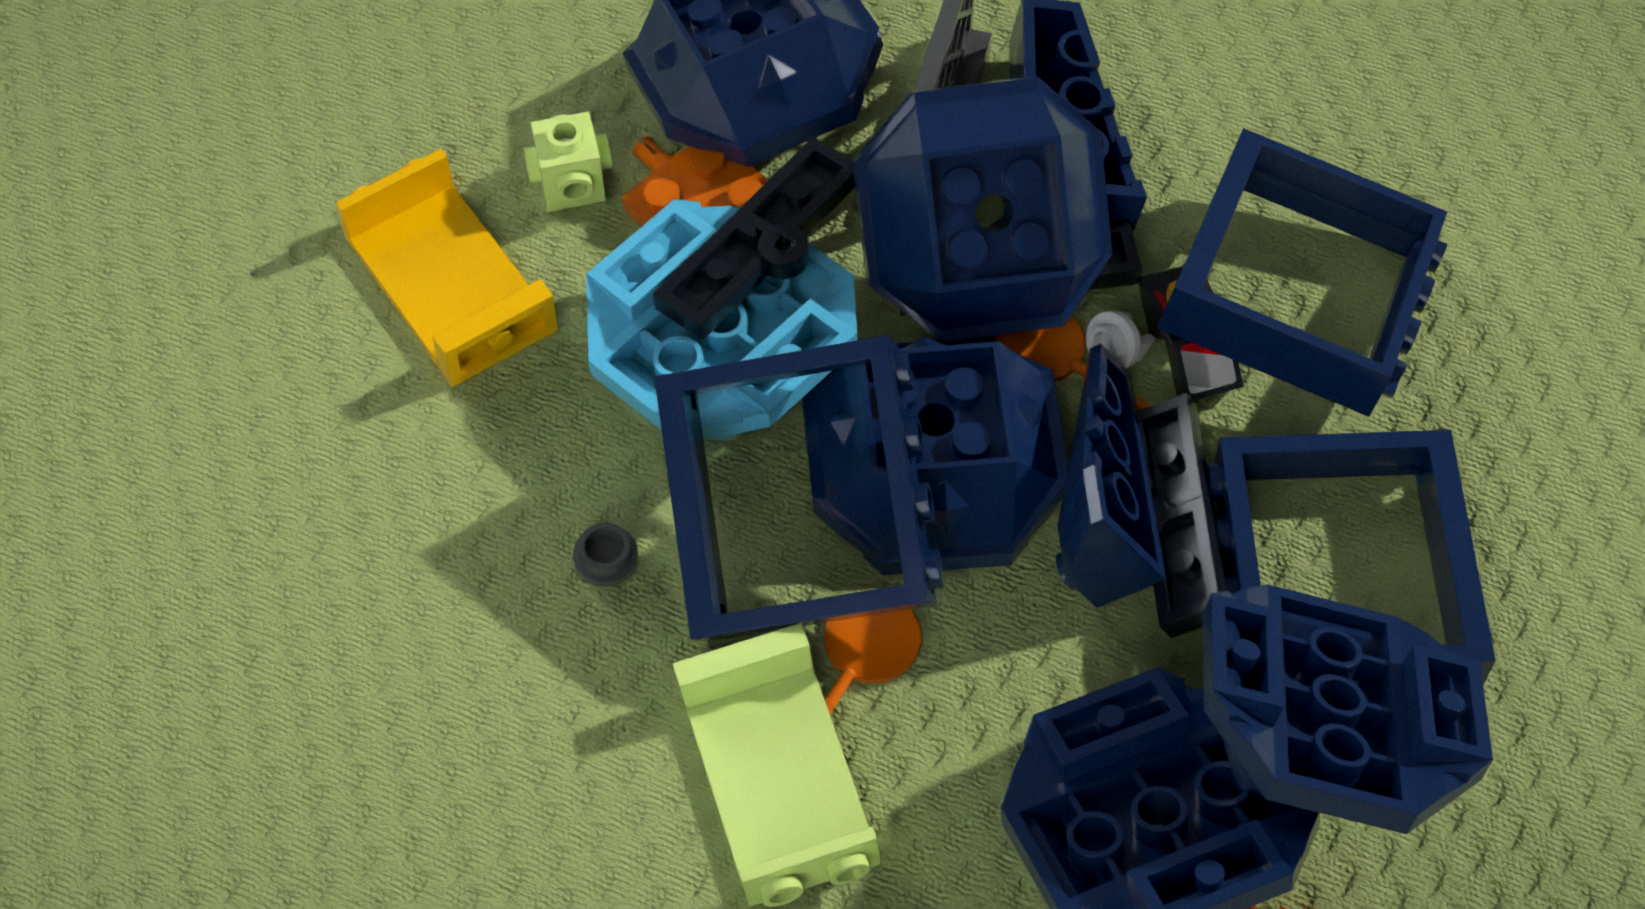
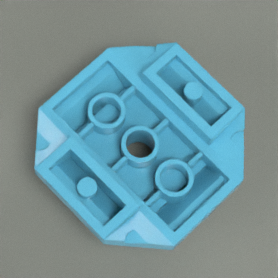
(636, 342)

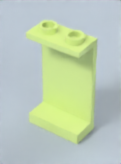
(776, 767)

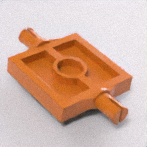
(688, 176)

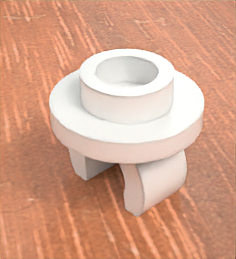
(1119, 336)

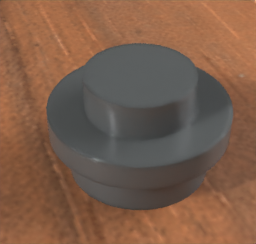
(605, 555)

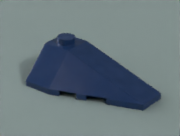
(1107, 501)

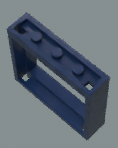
(1341, 202)
(1425, 454)
(693, 499)

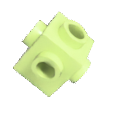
(568, 160)

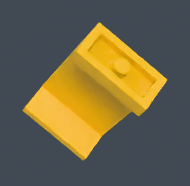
(444, 269)

